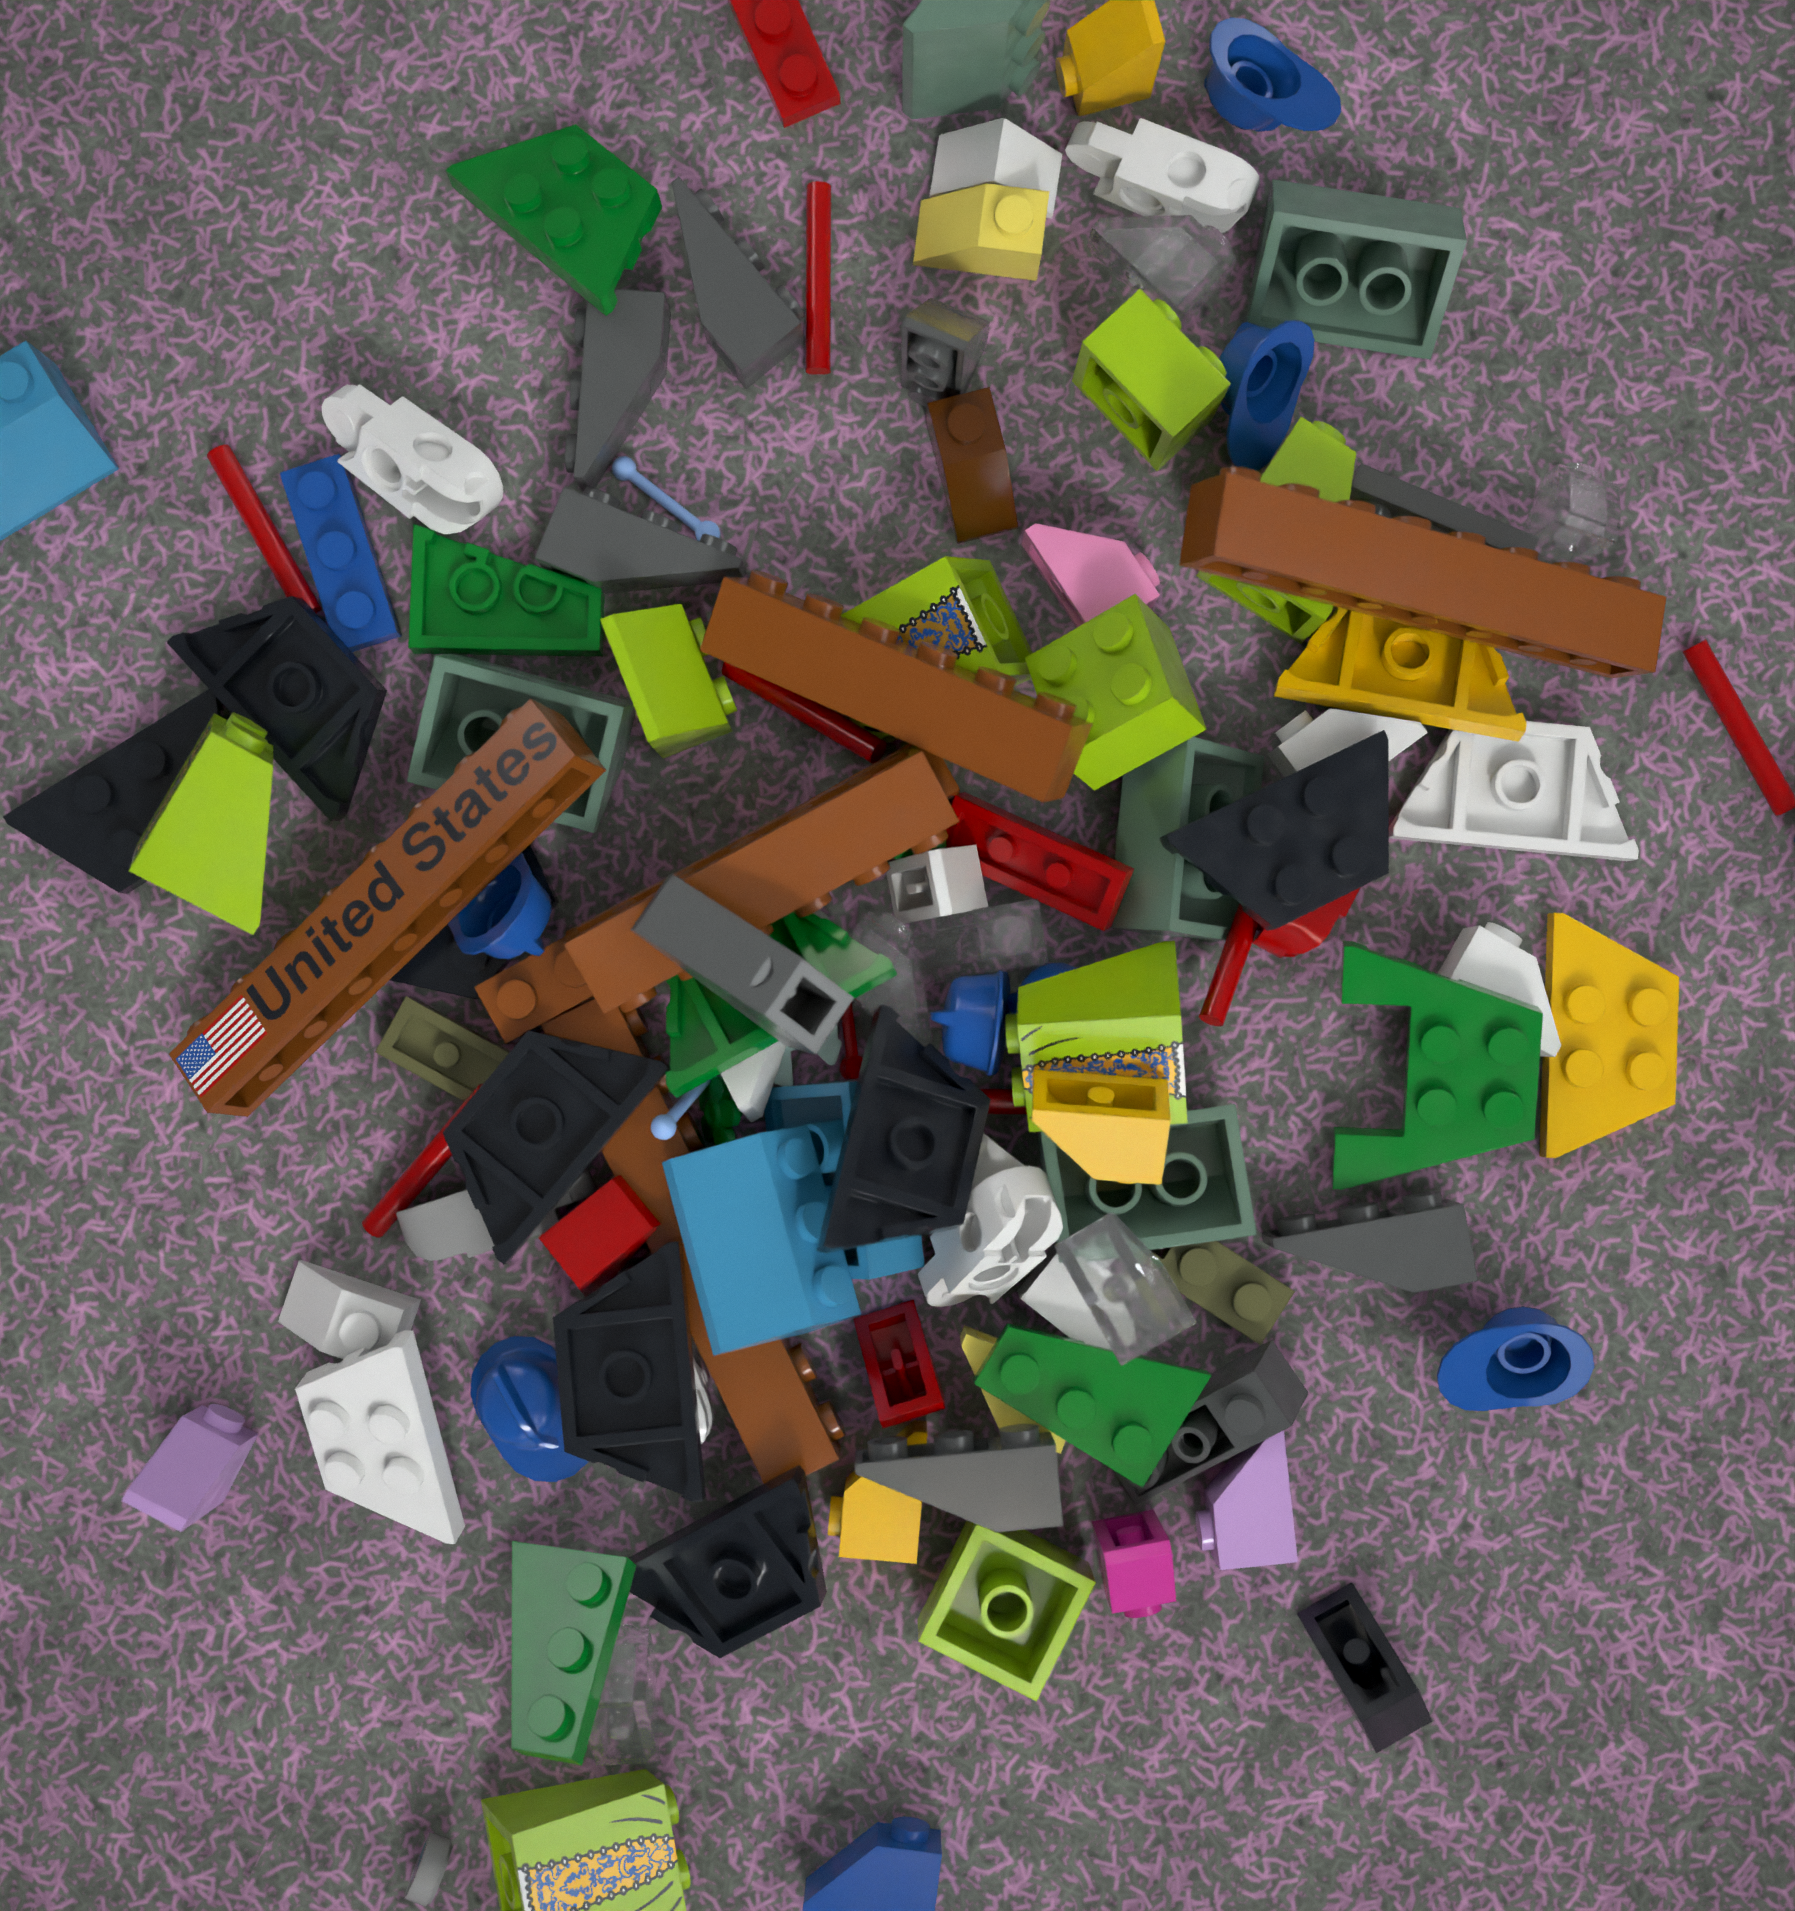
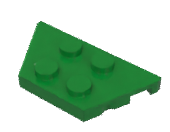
(565, 206)
(714, 1036)

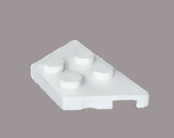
(1518, 795)
(382, 1437)

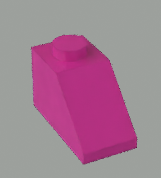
(1135, 1563)

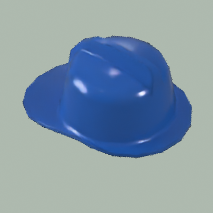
(1263, 83)
(1265, 381)
(505, 915)
(975, 1020)
(1515, 1362)
(520, 1407)

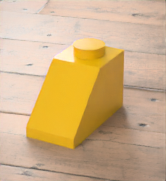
(1111, 56)
(1106, 1122)
(876, 1519)

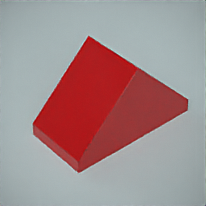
(600, 1235)
(899, 1364)

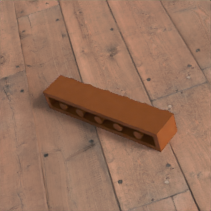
(897, 687)
(776, 871)

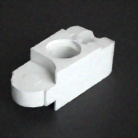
(1164, 172)
(412, 459)
(1002, 1238)

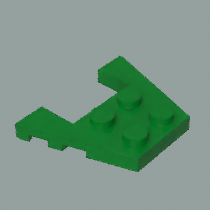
(1465, 1070)

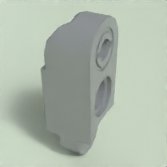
(454, 1226)

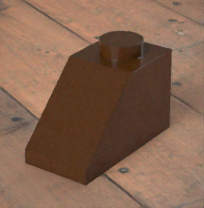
(972, 464)

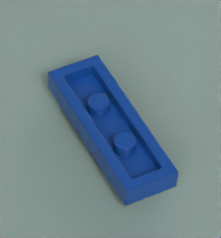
(340, 553)

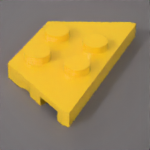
(1404, 674)
(1614, 1034)

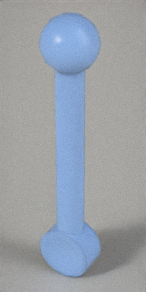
(625, 469)
(664, 1125)

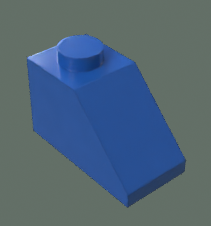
(880, 1871)

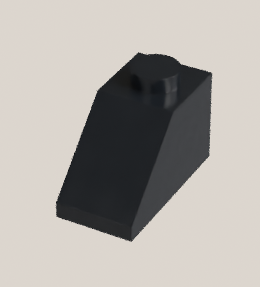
(1365, 1667)

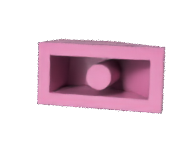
(1089, 570)

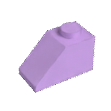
(192, 1467)
(1250, 1509)

